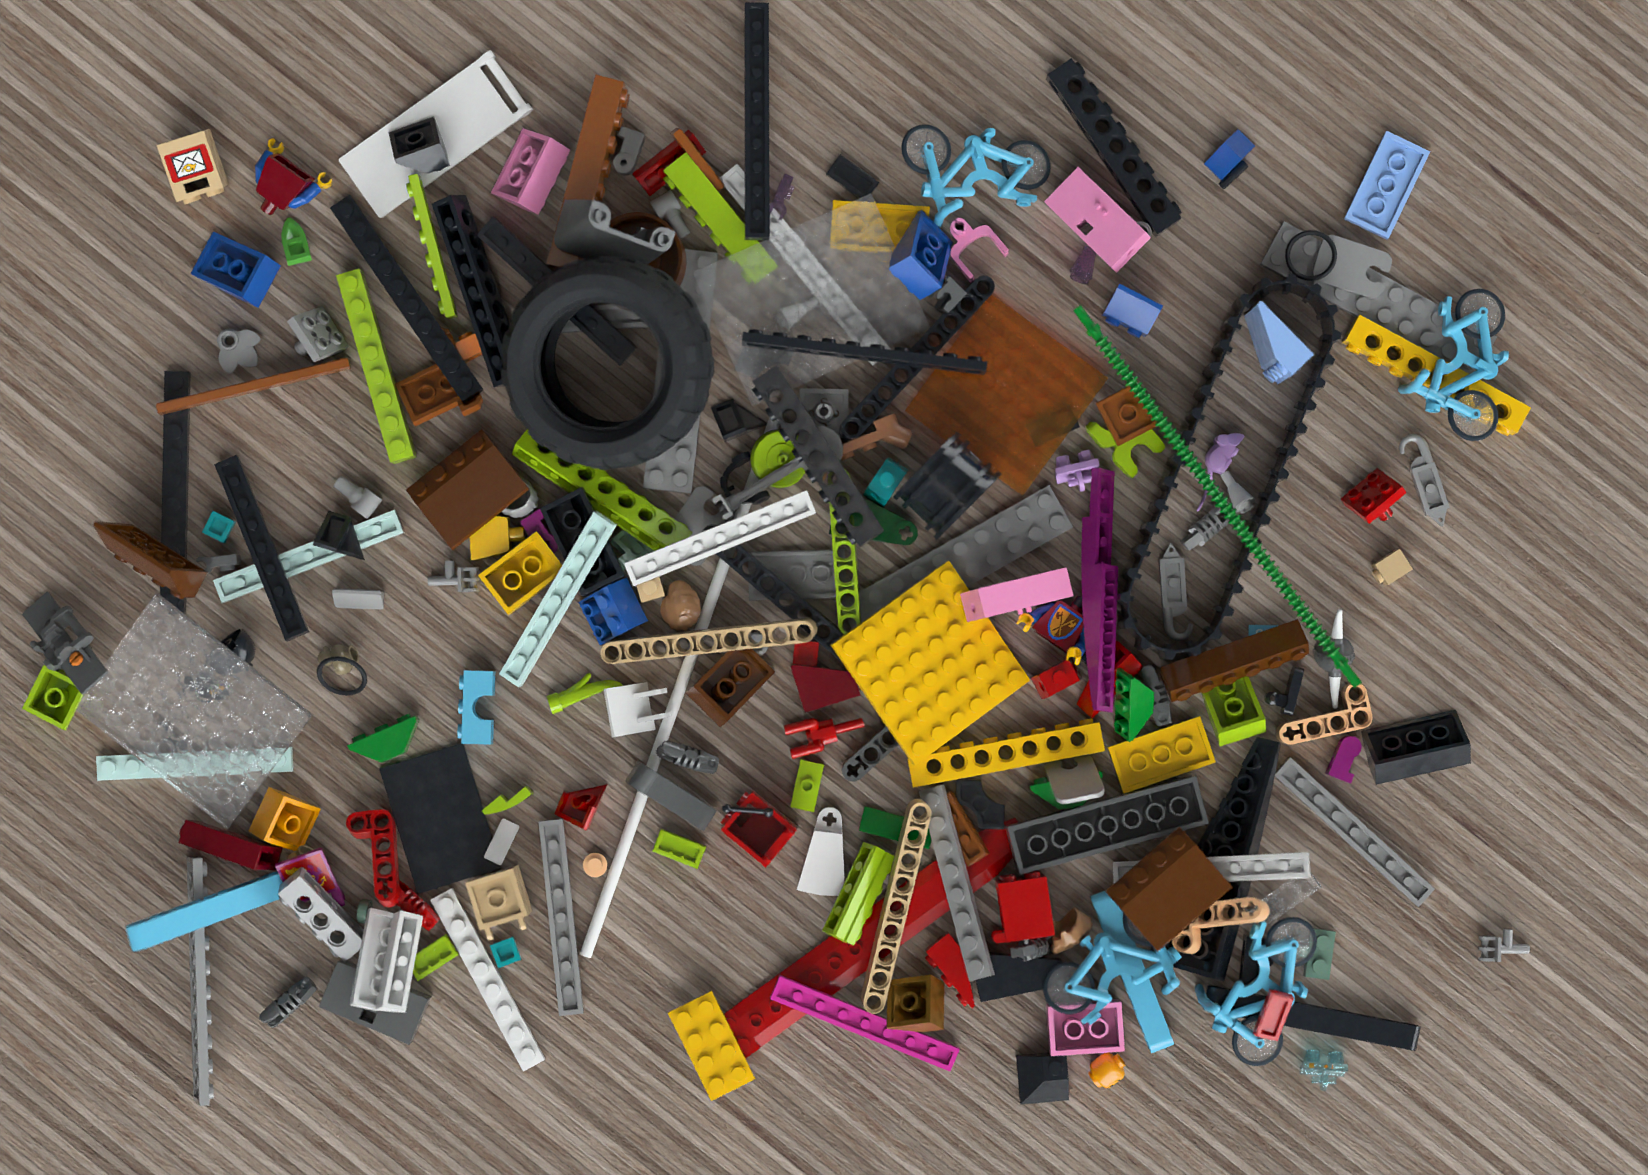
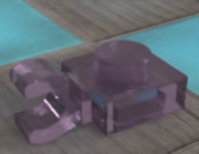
(783, 192)

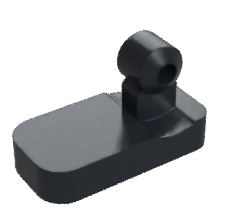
(1288, 701)

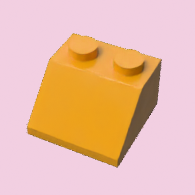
(284, 819)

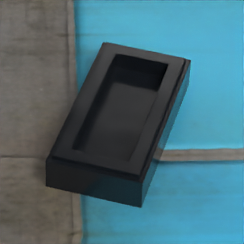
(852, 177)

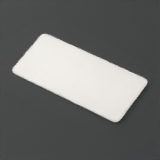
(501, 841)

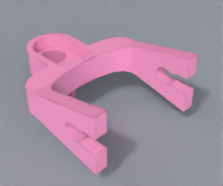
(966, 237)

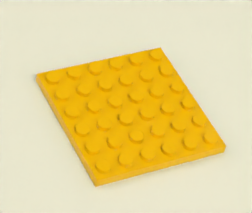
(928, 665)

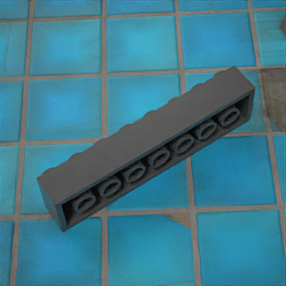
(1106, 824)

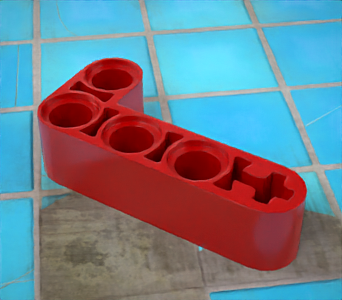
(380, 858)

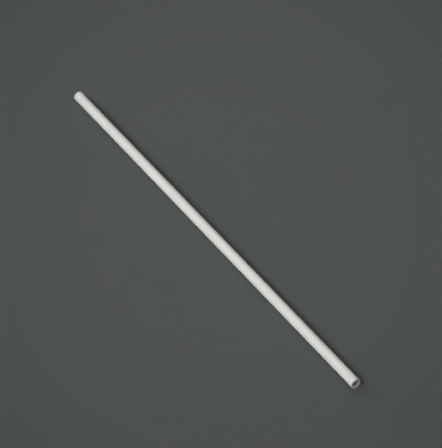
(663, 735)

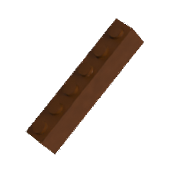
(1235, 661)

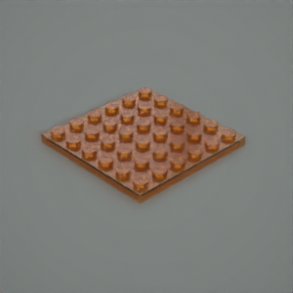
(1021, 403)

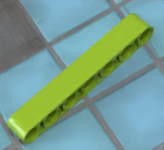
(841, 564)

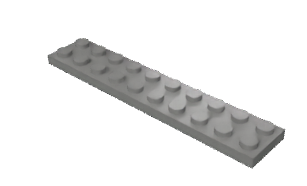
(1395, 309)
(675, 467)
(977, 550)
(199, 990)

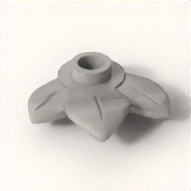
(240, 351)

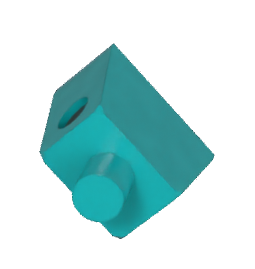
(885, 482)

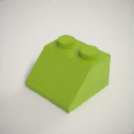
(53, 698)

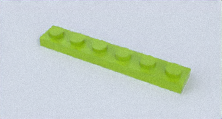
(428, 237)

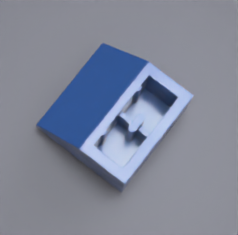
(613, 611)

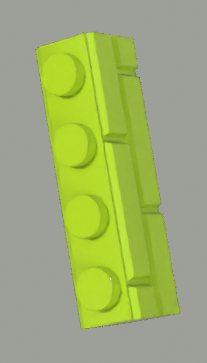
(859, 893)

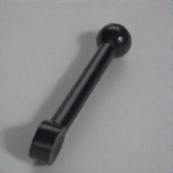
(726, 808)

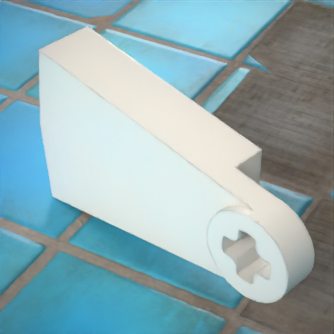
(824, 860)

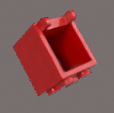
(760, 834)
(1023, 908)

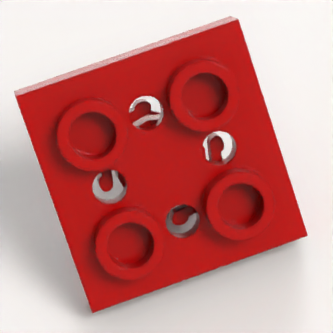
(1374, 496)

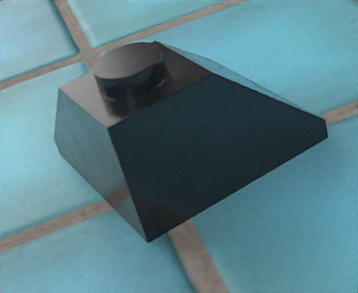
(419, 146)
(1042, 1078)

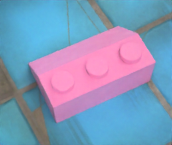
(530, 171)

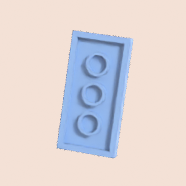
(1386, 185)

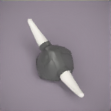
(1327, 663)

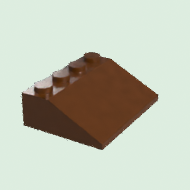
(467, 489)
(151, 558)
(1168, 889)

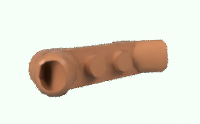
(886, 429)

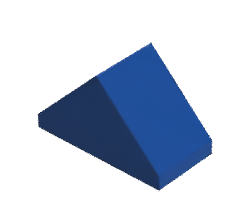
(1229, 154)

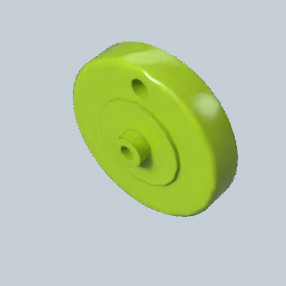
(772, 453)

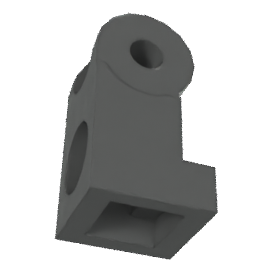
(627, 159)

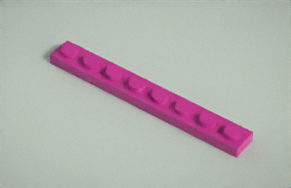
(863, 1023)

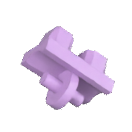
(1076, 473)

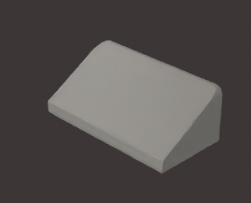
(358, 598)

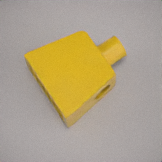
(494, 538)

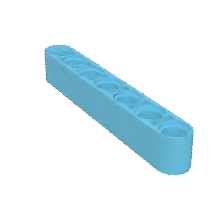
(203, 913)
(1141, 995)

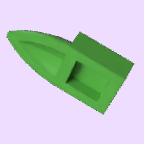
(295, 243)

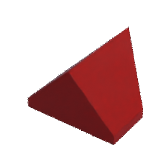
(580, 806)

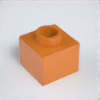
(468, 347)

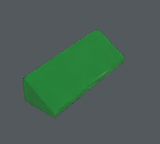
(887, 825)

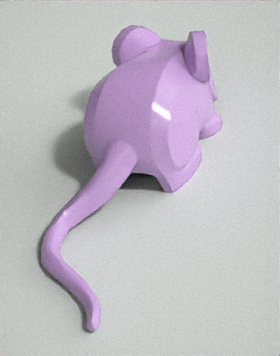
(1219, 456)

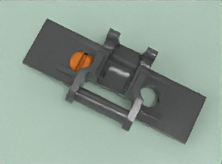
(58, 647)

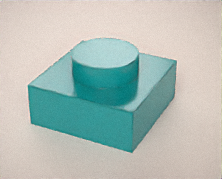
(219, 527)
(505, 952)

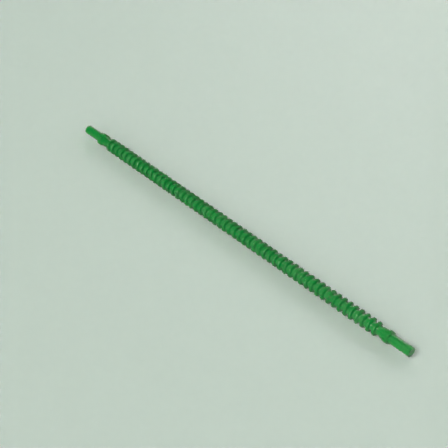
(1339, 660)

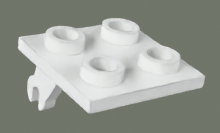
(630, 709)

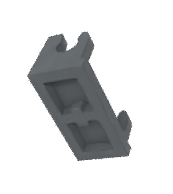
(949, 295)

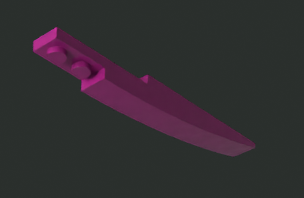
(1099, 590)

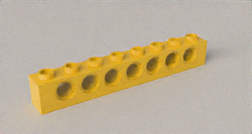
(1514, 410)
(1091, 744)

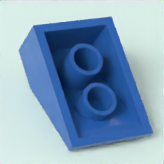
(921, 257)
(236, 269)

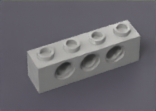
(303, 884)

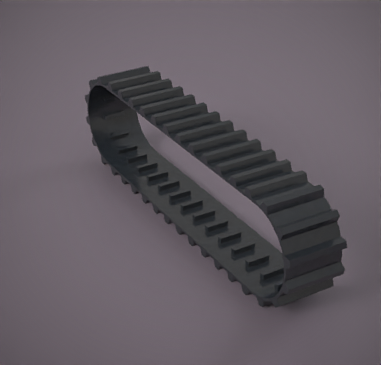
(1297, 428)

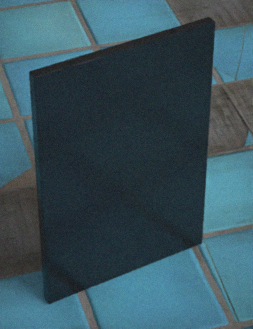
(439, 817)

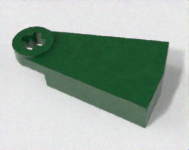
(889, 521)

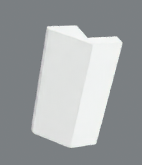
(386, 960)

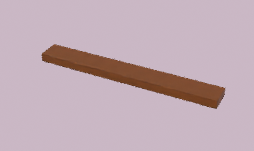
(253, 386)

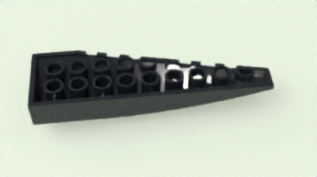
(1233, 832)

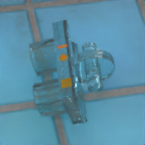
(1334, 1067)

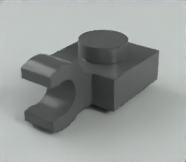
(225, 562)

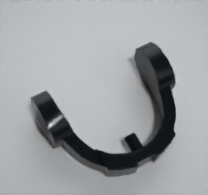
(738, 461)

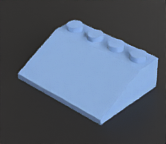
(1275, 344)

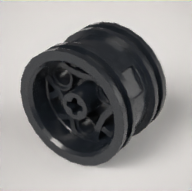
(947, 485)

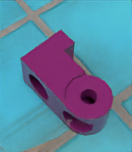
(534, 523)
(1342, 758)

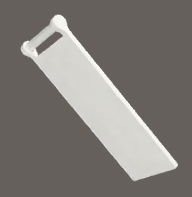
(467, 116)

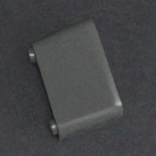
(586, 234)

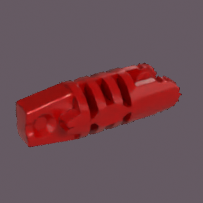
(412, 903)

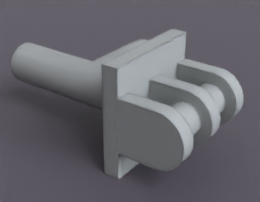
(462, 579)
(1492, 948)

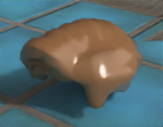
(680, 606)
(1070, 930)

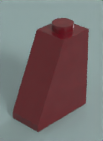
(823, 686)

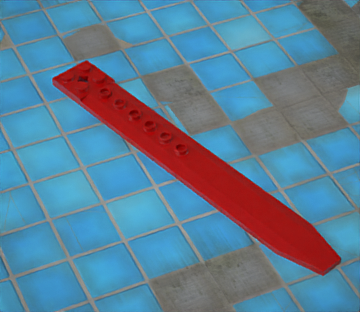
(837, 963)

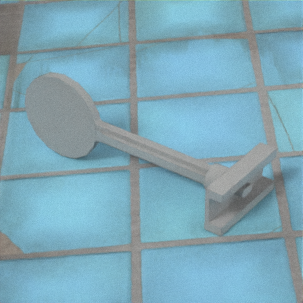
(734, 501)

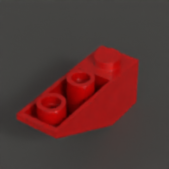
(1123, 659)
(948, 957)

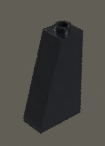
(1014, 976)

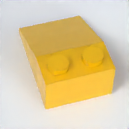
(521, 573)

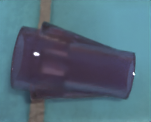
(1084, 266)

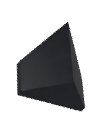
(735, 420)
(338, 535)

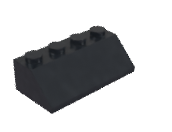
(566, 521)
(1416, 747)

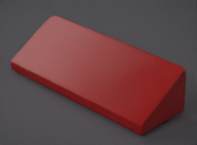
(651, 173)

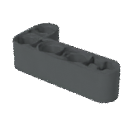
(877, 743)
(670, 795)

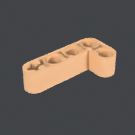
(1323, 720)
(1220, 918)

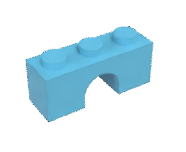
(473, 728)

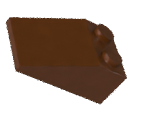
(730, 684)

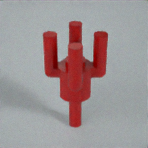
(819, 734)

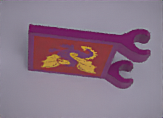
(318, 867)

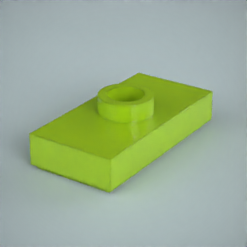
(807, 785)
(679, 848)
(434, 957)

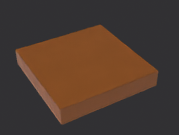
(1124, 416)

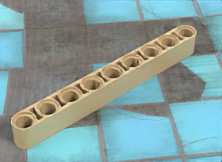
(697, 644)
(897, 917)

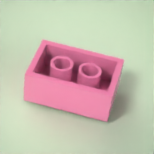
(1071, 1037)

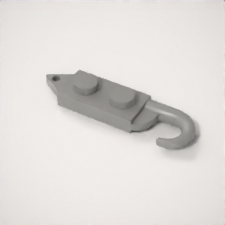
(1427, 480)
(1173, 592)

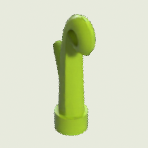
(578, 692)

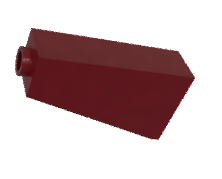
(230, 845)

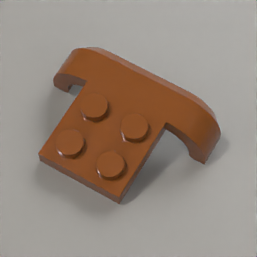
(431, 394)

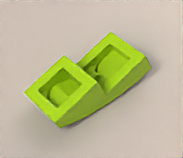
(501, 803)

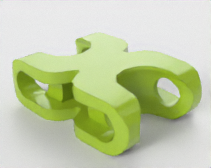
(1122, 454)

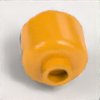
(1107, 1070)

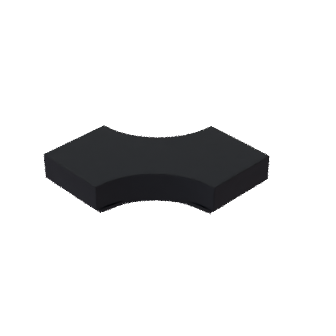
(989, 813)

